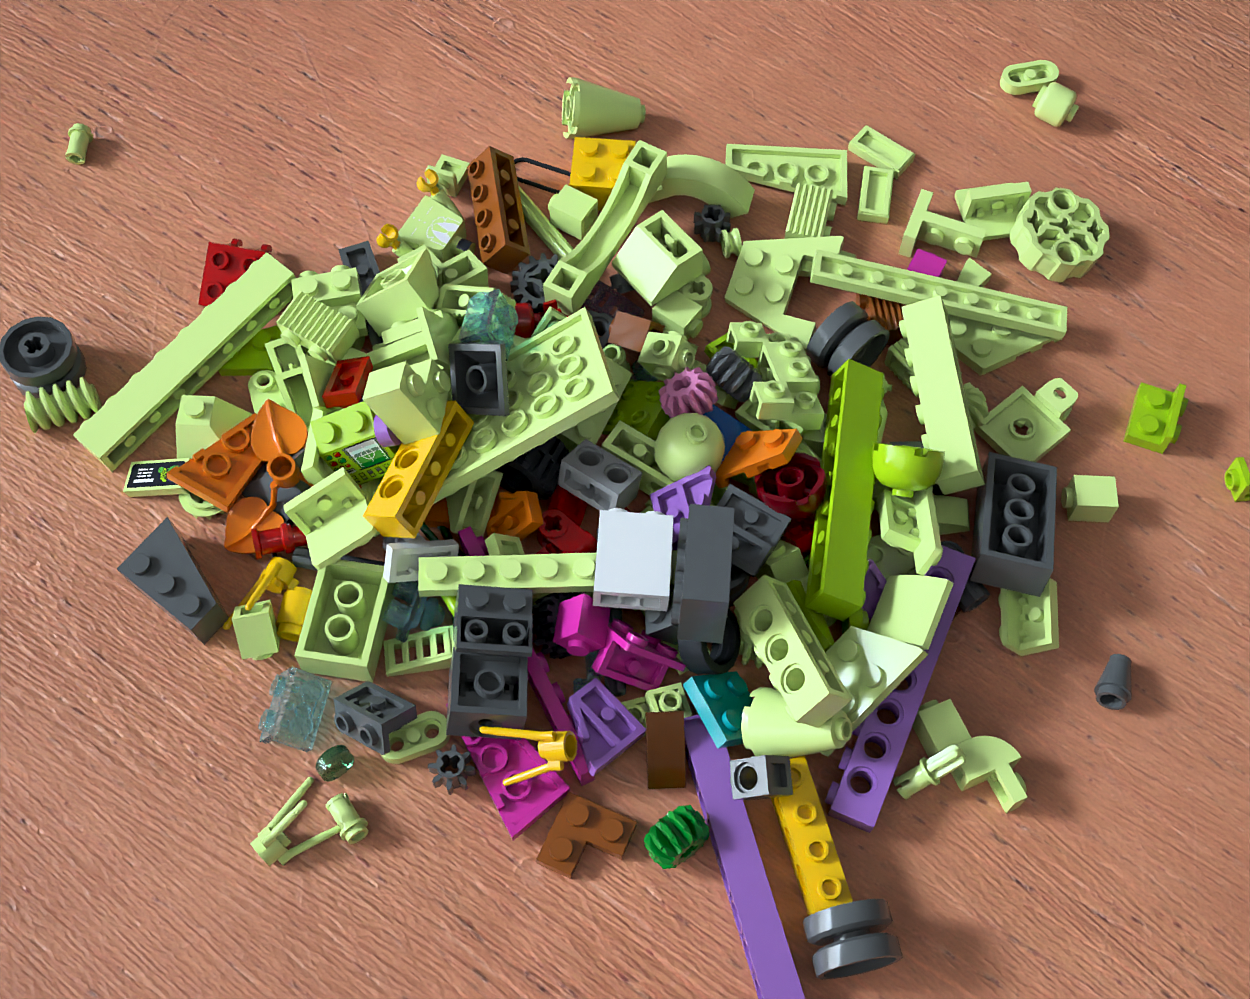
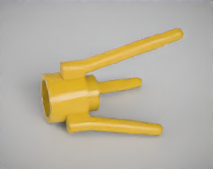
(274, 578)
(553, 746)

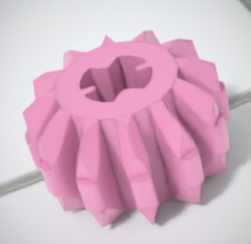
(688, 393)

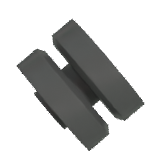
(847, 336)
(41, 354)
(852, 938)

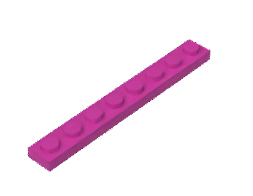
(549, 695)

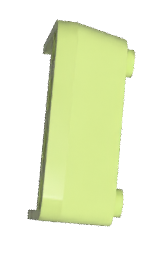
(425, 345)

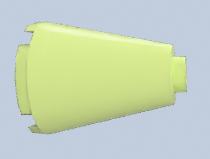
(598, 110)
(771, 731)

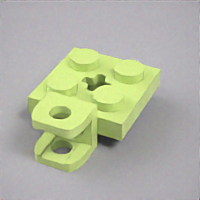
(1040, 413)

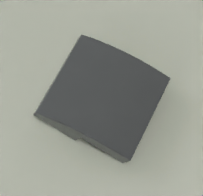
(755, 529)

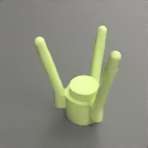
(272, 840)

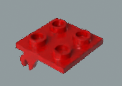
(224, 266)

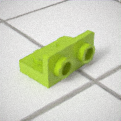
(1156, 417)

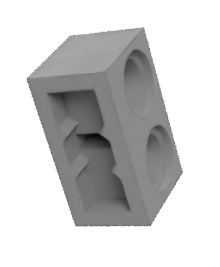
(599, 477)

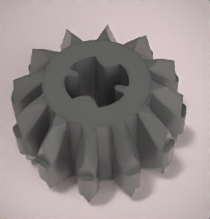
(733, 373)

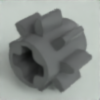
(711, 222)
(455, 760)

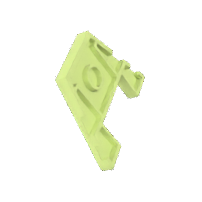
(767, 277)
(988, 345)

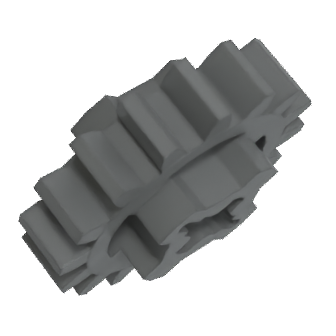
(529, 281)

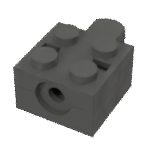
(486, 693)

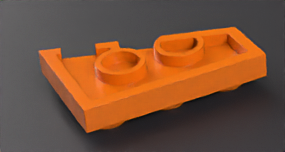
(221, 469)

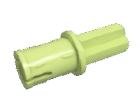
(930, 771)

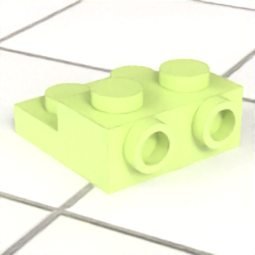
(335, 289)

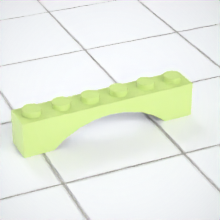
(583, 266)

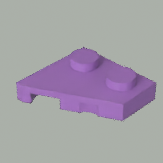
(677, 496)
(602, 725)

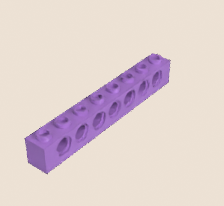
(863, 809)

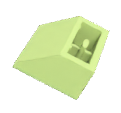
(658, 258)

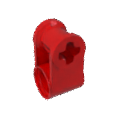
(569, 537)

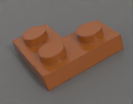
(580, 825)

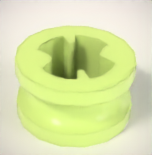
(730, 242)

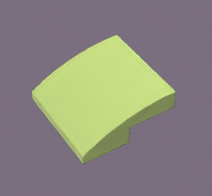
(911, 608)

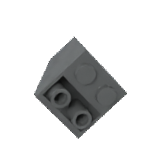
(493, 620)

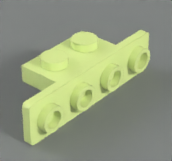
(911, 526)

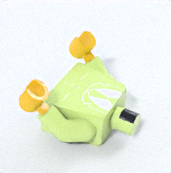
(432, 223)

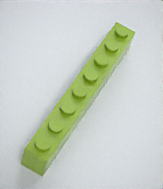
(843, 518)

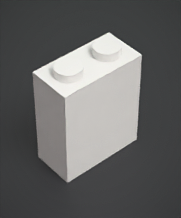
(633, 560)

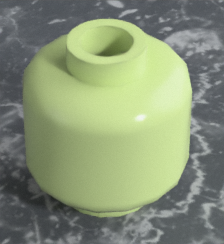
(1055, 104)

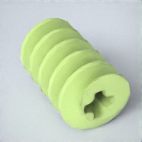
(61, 405)

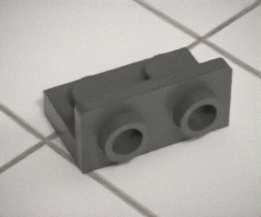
(371, 715)

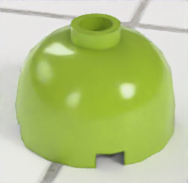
(906, 467)

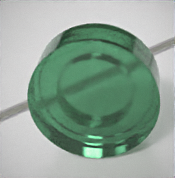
(334, 763)

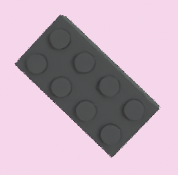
(1014, 525)

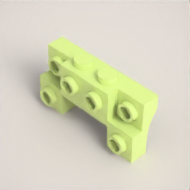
(787, 375)

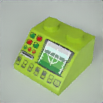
(350, 442)

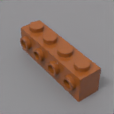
(498, 210)

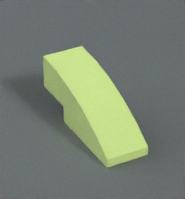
(291, 377)

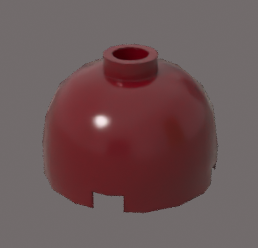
(793, 488)

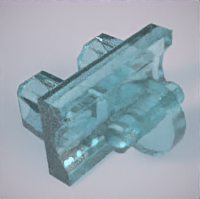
(416, 611)

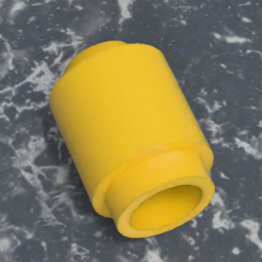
(293, 613)

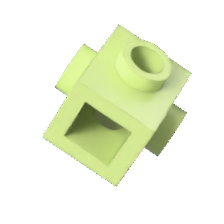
(666, 354)

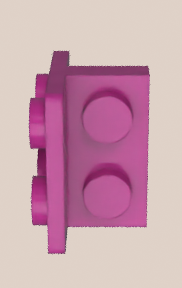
(635, 657)

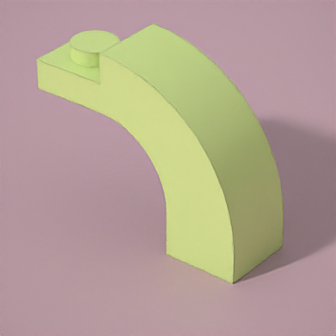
(707, 181)

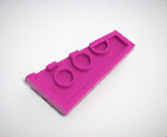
(521, 802)

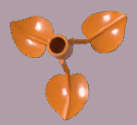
(273, 439)

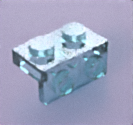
(489, 319)
(294, 709)

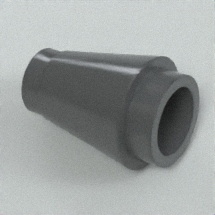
(1115, 683)

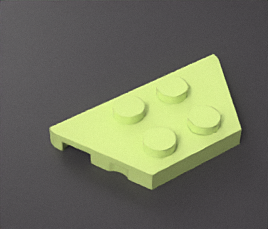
(870, 669)

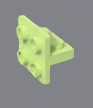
(993, 207)

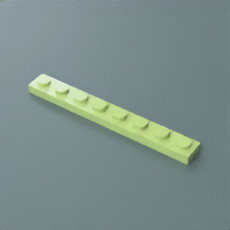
(958, 297)
(531, 571)

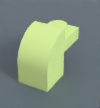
(993, 761)

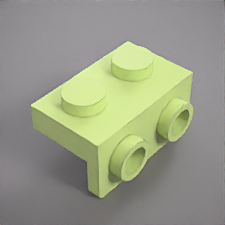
(1029, 621)

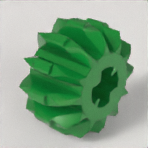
(676, 837)

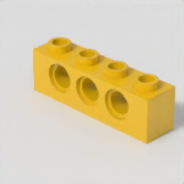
(417, 477)
(810, 843)

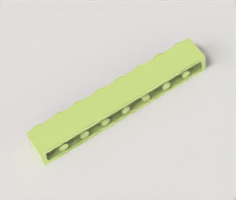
(187, 362)

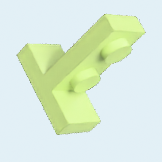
(939, 230)

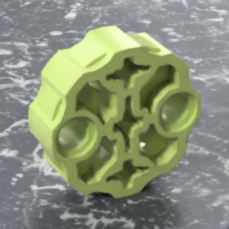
(1059, 234)

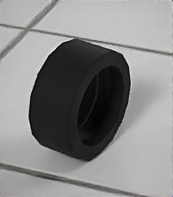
(722, 656)

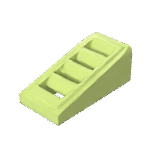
(421, 664)

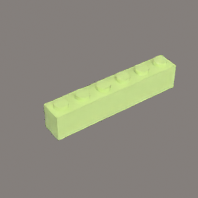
(941, 393)

